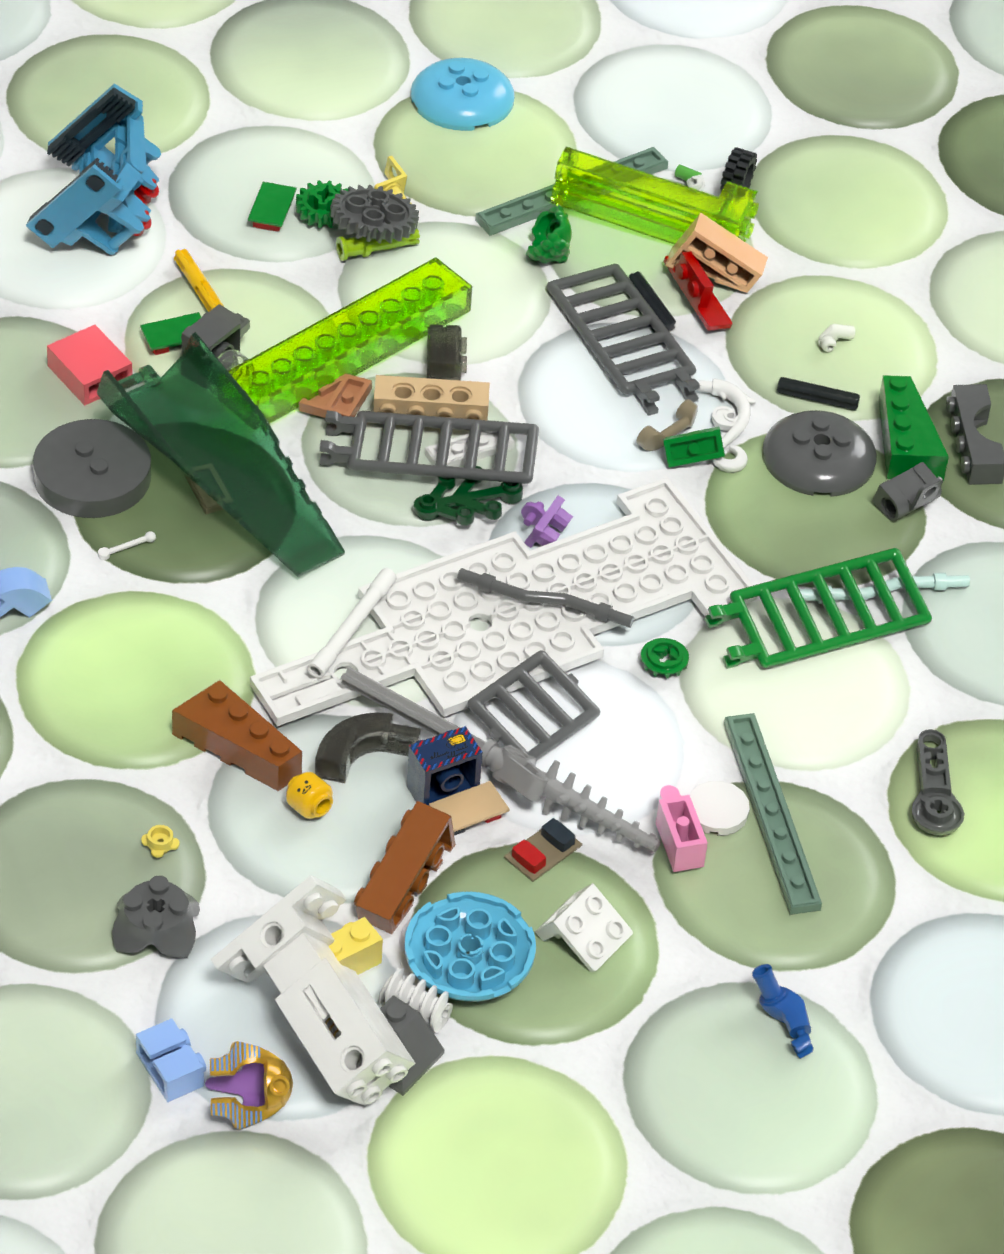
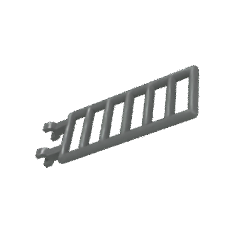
(641, 386)
(358, 424)

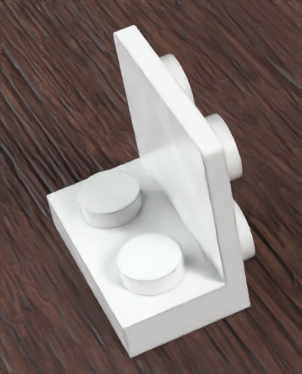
(588, 927)

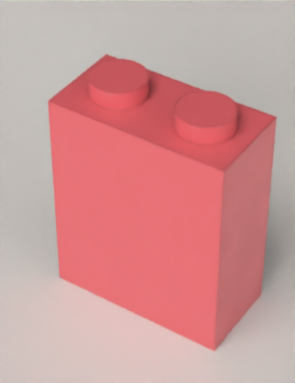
(83, 359)

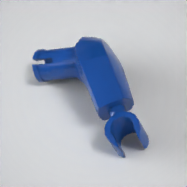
(786, 1007)

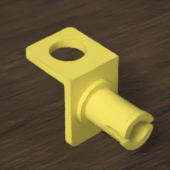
(396, 183)

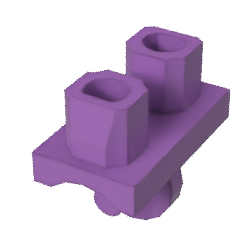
(555, 515)

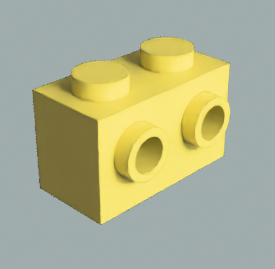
(357, 946)

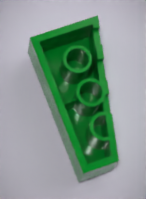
(908, 429)

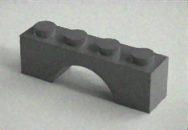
(981, 457)

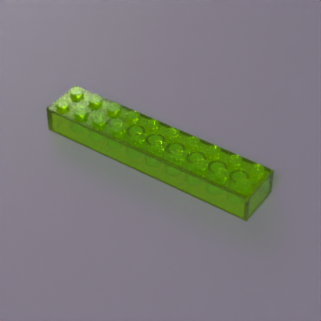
(353, 337)

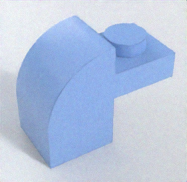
(23, 591)

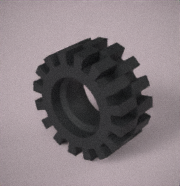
(739, 168)

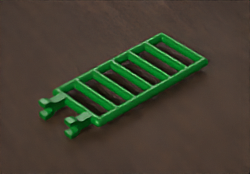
(757, 650)

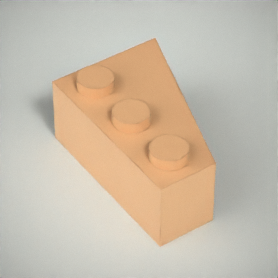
(720, 254)

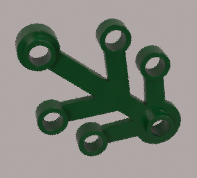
(434, 504)

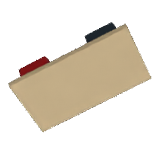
(472, 806)

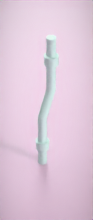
(937, 581)

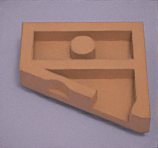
(342, 395)

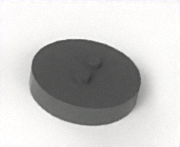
(92, 468)

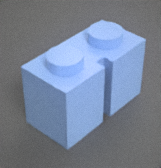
(170, 1059)

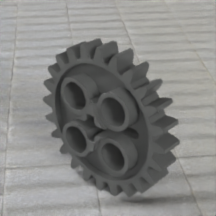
(374, 213)

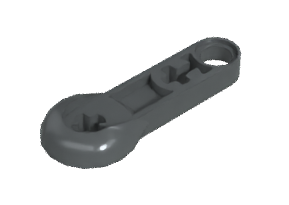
(935, 788)

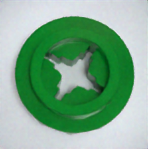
(660, 647)

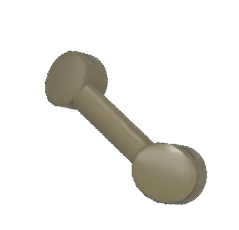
(652, 440)

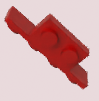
(699, 292)

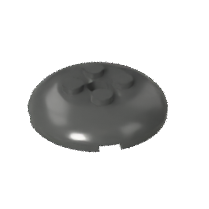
(819, 453)

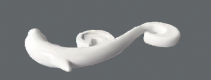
(723, 416)

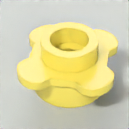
(160, 840)

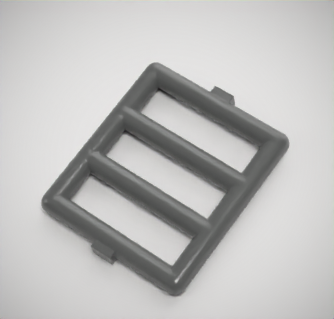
(521, 674)

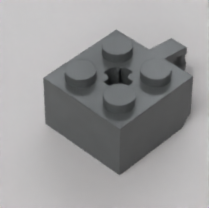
(219, 330)

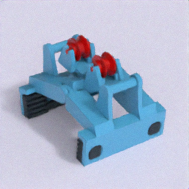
(106, 181)

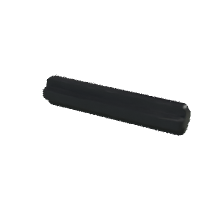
(653, 300)
(818, 393)

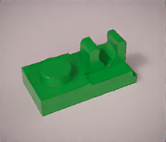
(694, 447)

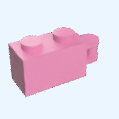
(680, 830)

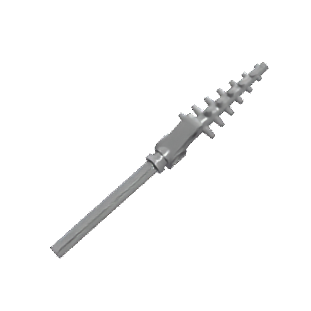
(512, 766)

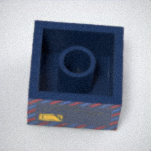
(443, 765)

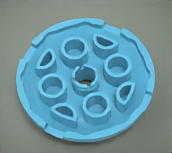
(462, 94)
(471, 922)

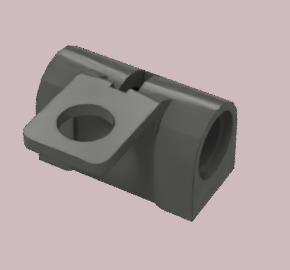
(907, 492)

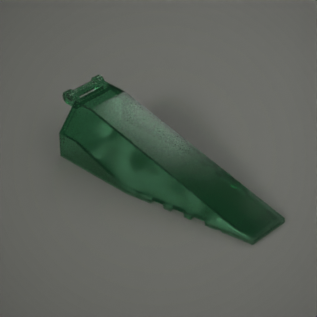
(226, 449)

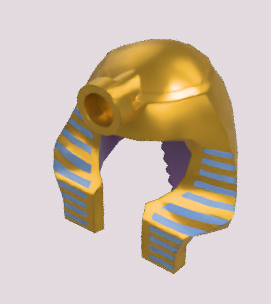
(262, 1083)

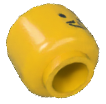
(309, 795)

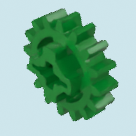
(316, 202)

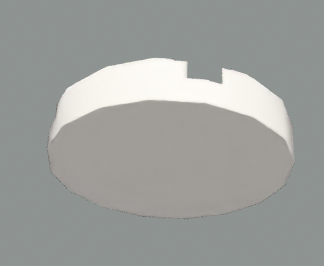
(720, 807)

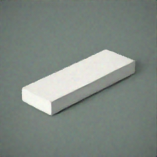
(458, 448)

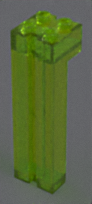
(646, 201)

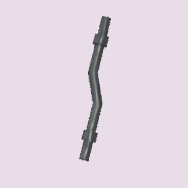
(602, 611)

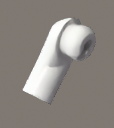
(832, 333)

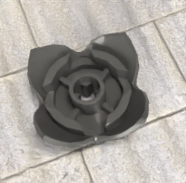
(156, 915)

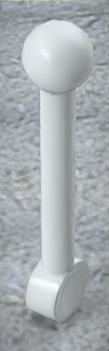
(104, 553)

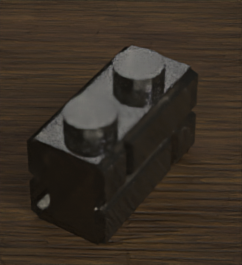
(445, 352)

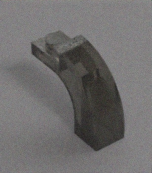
(359, 737)

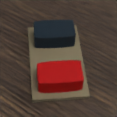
(543, 850)

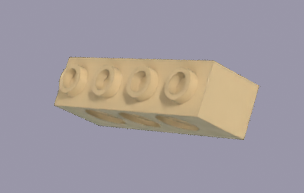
(431, 397)

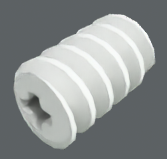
(432, 1008)

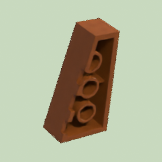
(238, 734)
(405, 866)

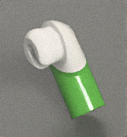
(693, 178)

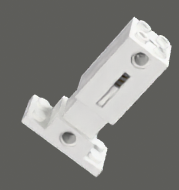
(318, 994)

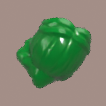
(551, 236)

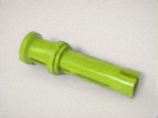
(353, 247)

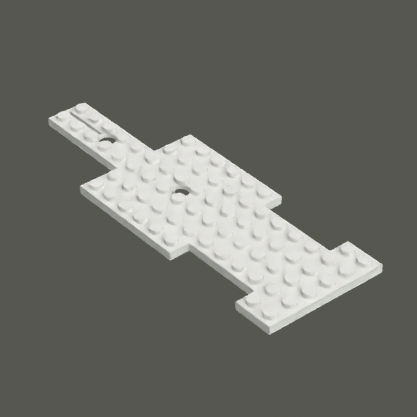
(633, 563)

